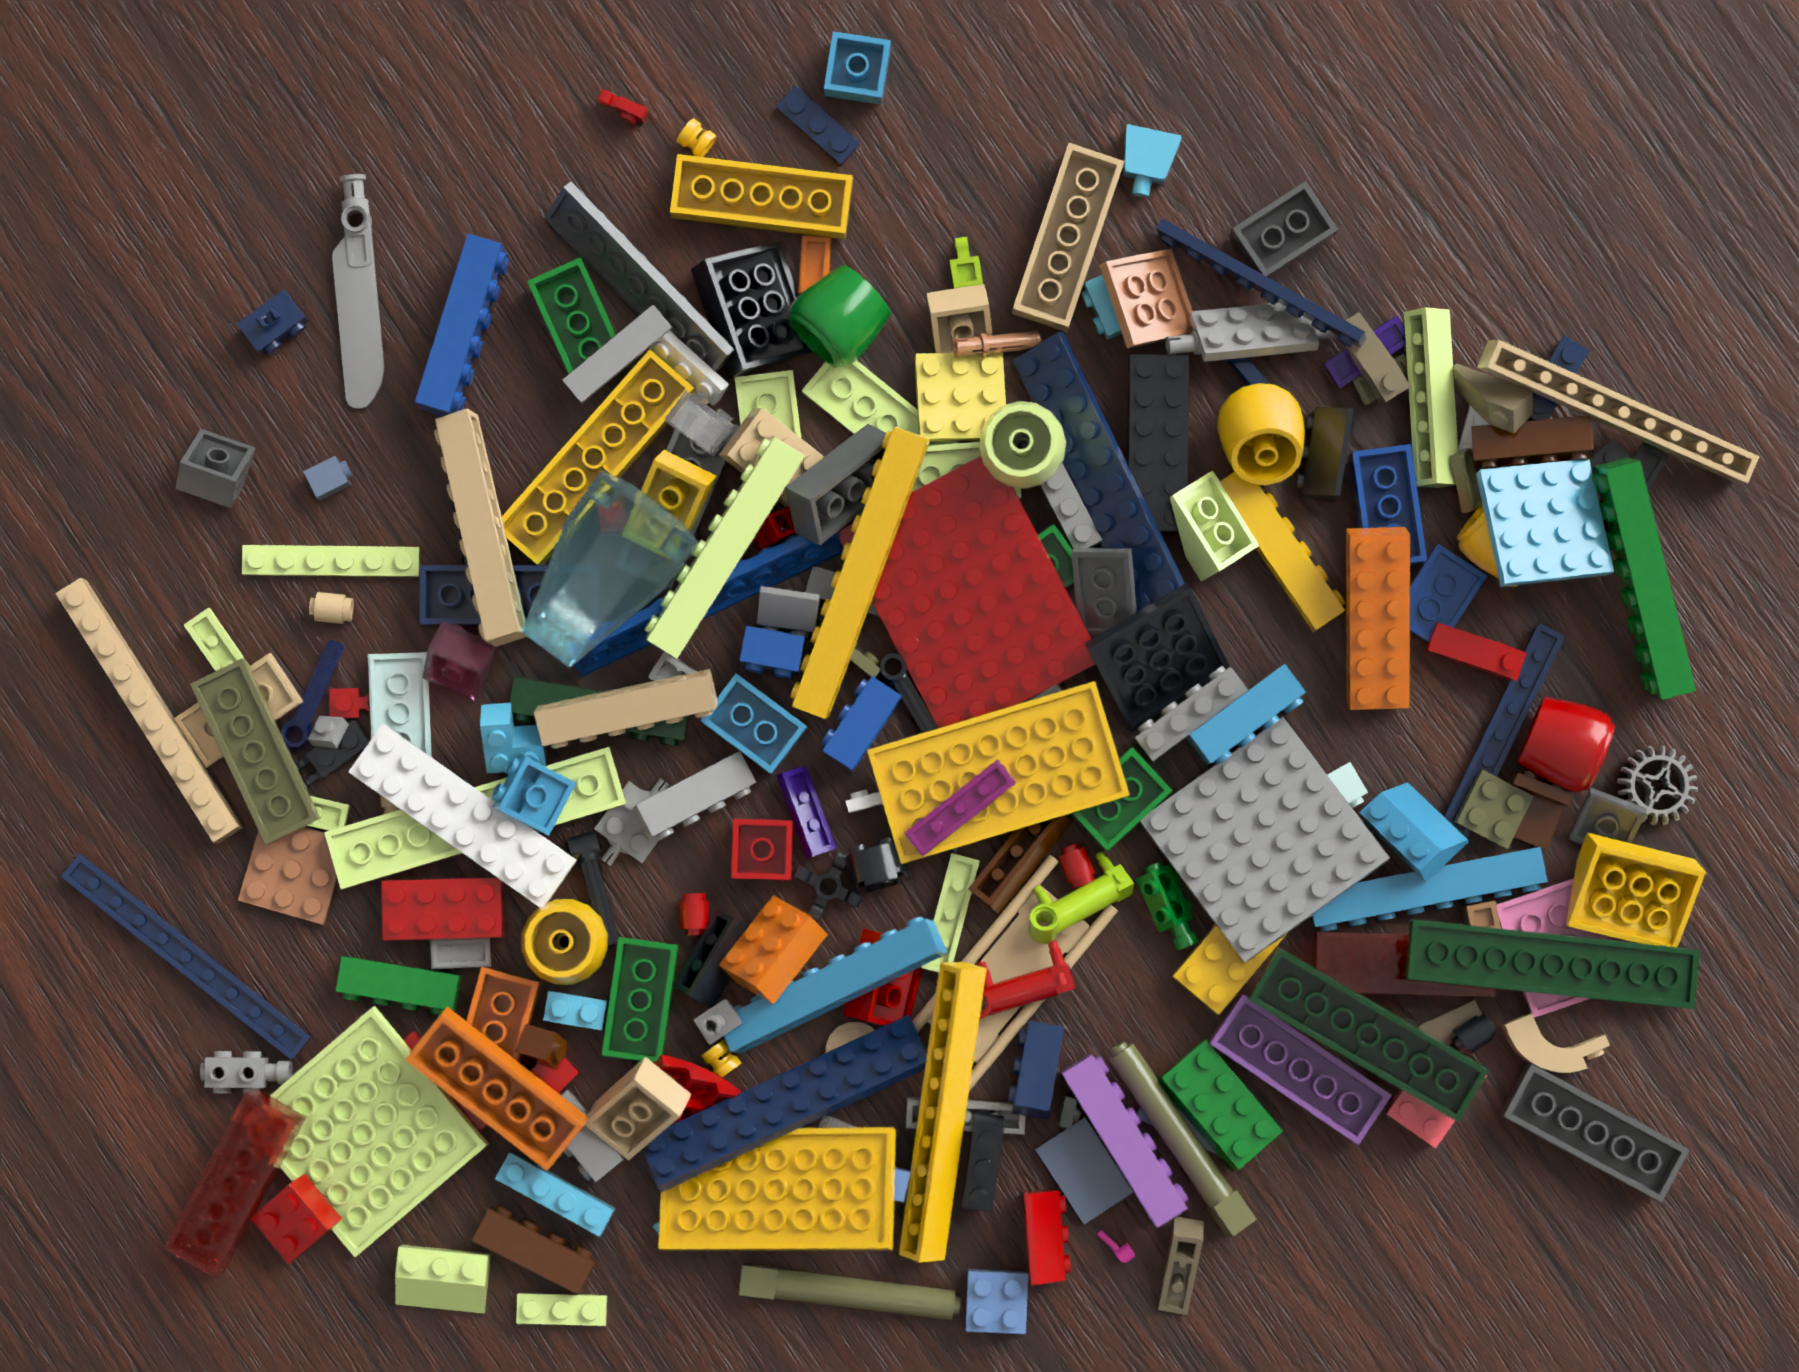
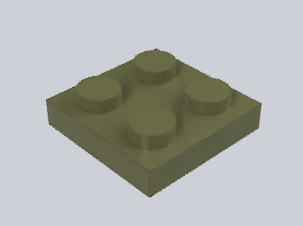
(1493, 809)

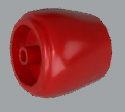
(1567, 743)

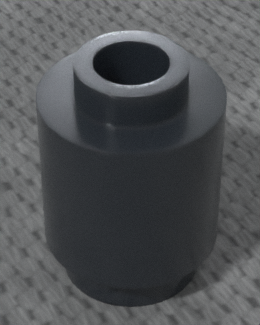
(1473, 1034)

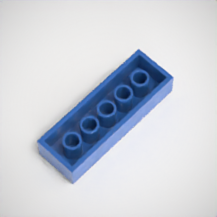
(462, 325)

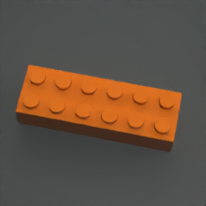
(1377, 618)
(497, 1088)

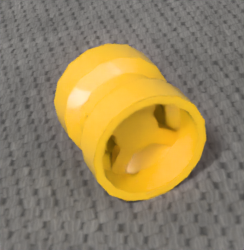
(696, 138)
(722, 1066)

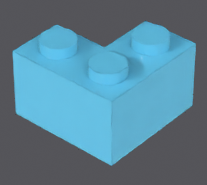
(504, 740)

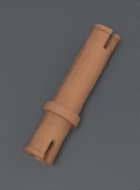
(985, 345)

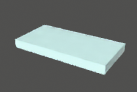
(400, 696)

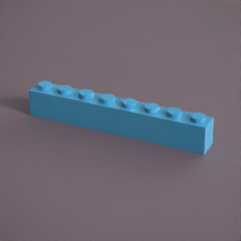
(1452, 882)
(837, 983)

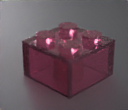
(459, 661)

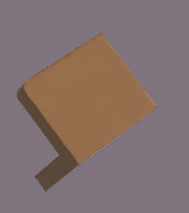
(1482, 915)

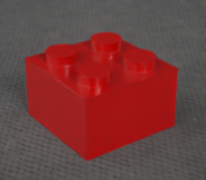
(762, 849)
(296, 1218)

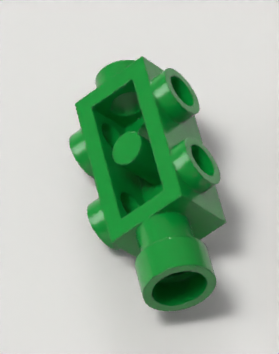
(1164, 903)

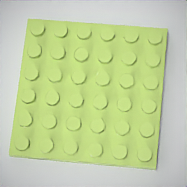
(373, 1130)

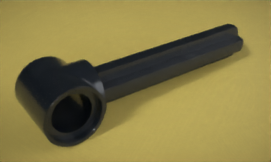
(909, 694)
(587, 851)

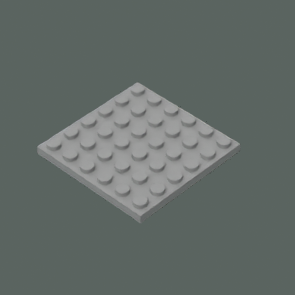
(1264, 840)

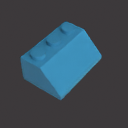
(1413, 829)

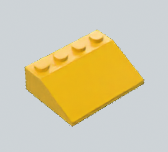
(1633, 891)

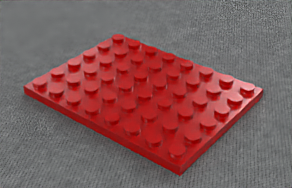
(976, 599)

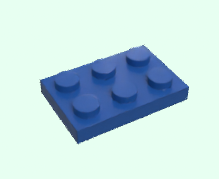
(1442, 591)

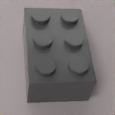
(1284, 231)

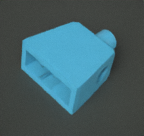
(1148, 157)

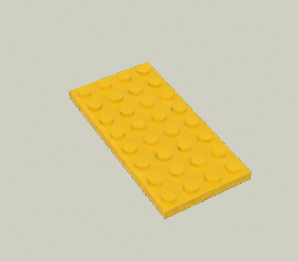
(1049, 745)
(790, 1195)

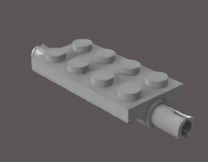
(1246, 333)

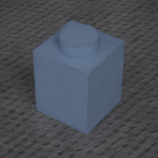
(328, 477)

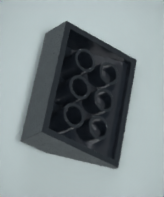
(749, 306)

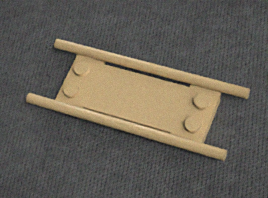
(1014, 956)

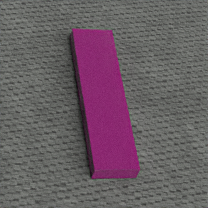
(960, 808)

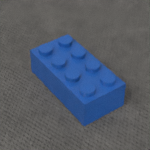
(1388, 493)

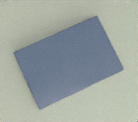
(1084, 1170)

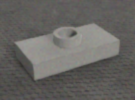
(460, 953)

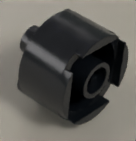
(875, 866)

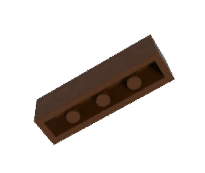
(1533, 442)
(1016, 862)
(533, 1249)

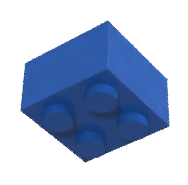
(772, 652)

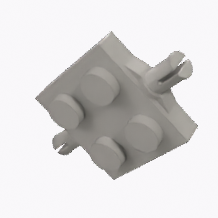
(623, 827)

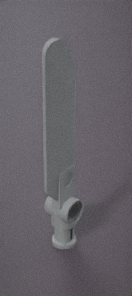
(358, 300)

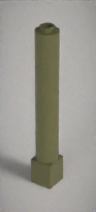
(1223, 1202)
(848, 1292)

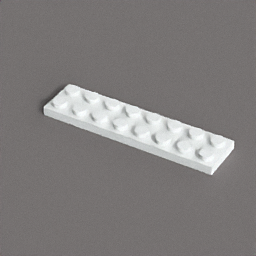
(462, 816)

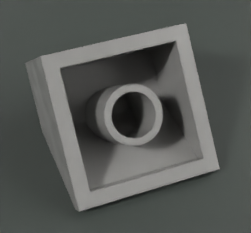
(788, 611)

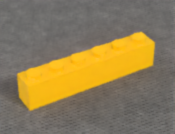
(1284, 554)

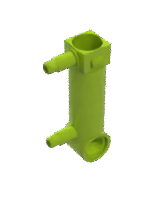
(1079, 904)

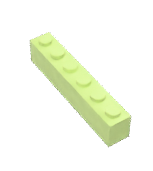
(1431, 395)

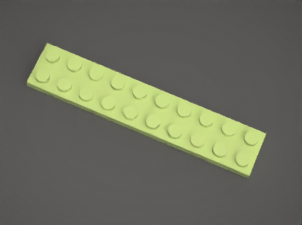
(401, 843)

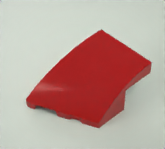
(703, 1085)

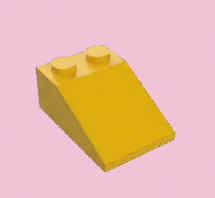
(678, 486)

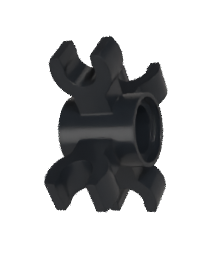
(815, 880)

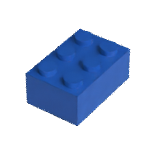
(860, 723)

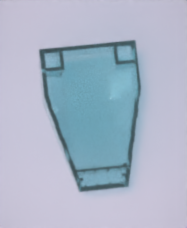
(605, 567)

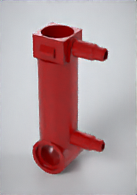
(1027, 987)

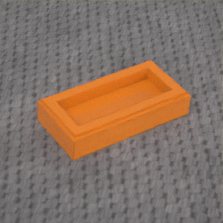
(814, 260)

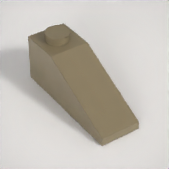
(1376, 364)
(1494, 399)
(1181, 1265)

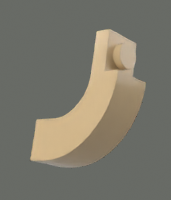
(1535, 1049)

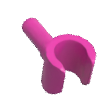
(1123, 1253)

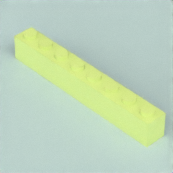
(724, 546)

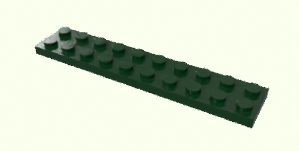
(1552, 964)

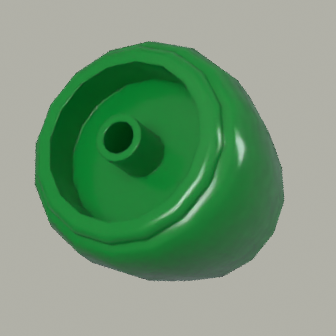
(839, 316)

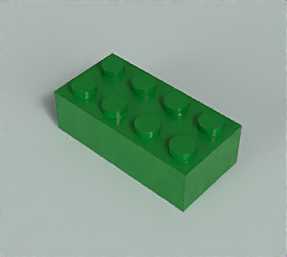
(572, 312)
(640, 999)
(1219, 1106)

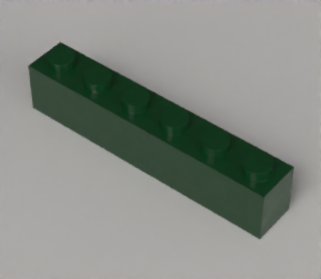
(529, 694)

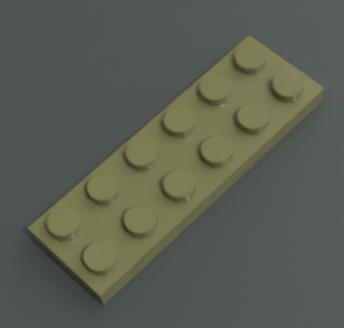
(255, 751)

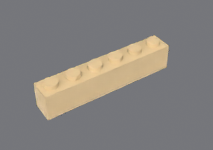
(626, 708)

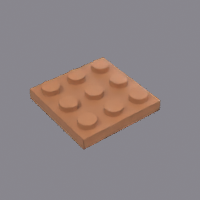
(1148, 297)
(291, 875)

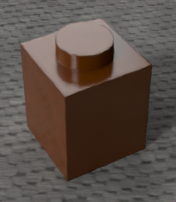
(541, 1046)

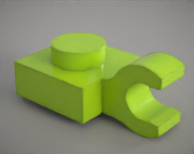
(965, 269)

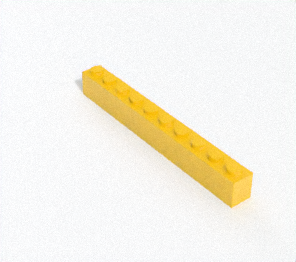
(860, 573)
(942, 1111)

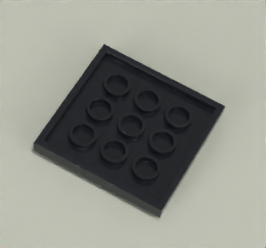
(1156, 656)

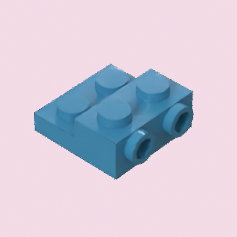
(532, 793)

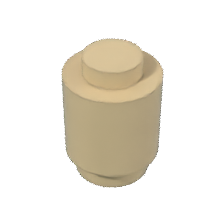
(331, 608)

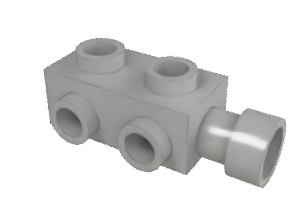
(235, 1068)

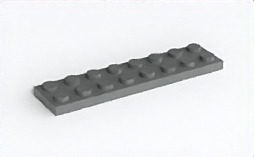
(632, 274)

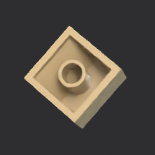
(958, 314)

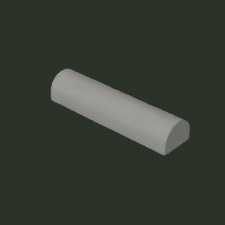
(1012, 1122)

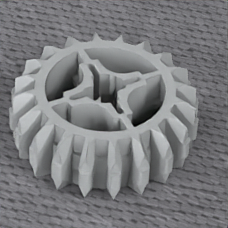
(1663, 773)

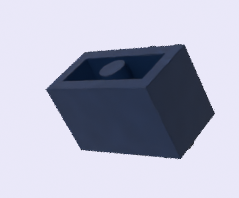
(273, 323)

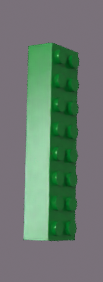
(1643, 578)

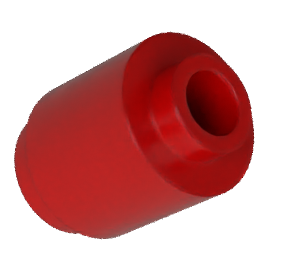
(1076, 865)
(694, 913)

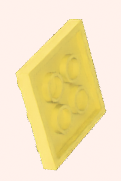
(957, 394)

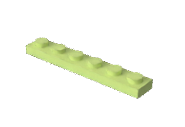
(330, 561)

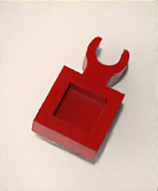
(628, 109)
(347, 702)

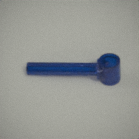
(313, 695)

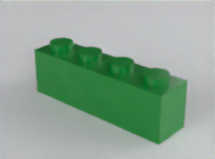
(397, 983)

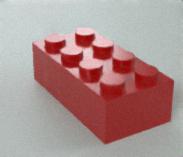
(443, 909)

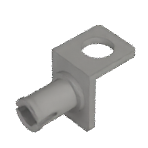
(718, 1021)

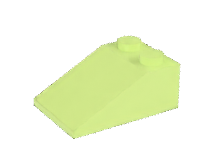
(1210, 526)

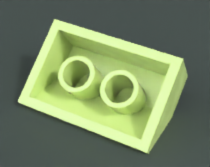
(442, 1278)

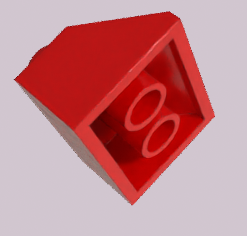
(887, 1001)
(1045, 1236)

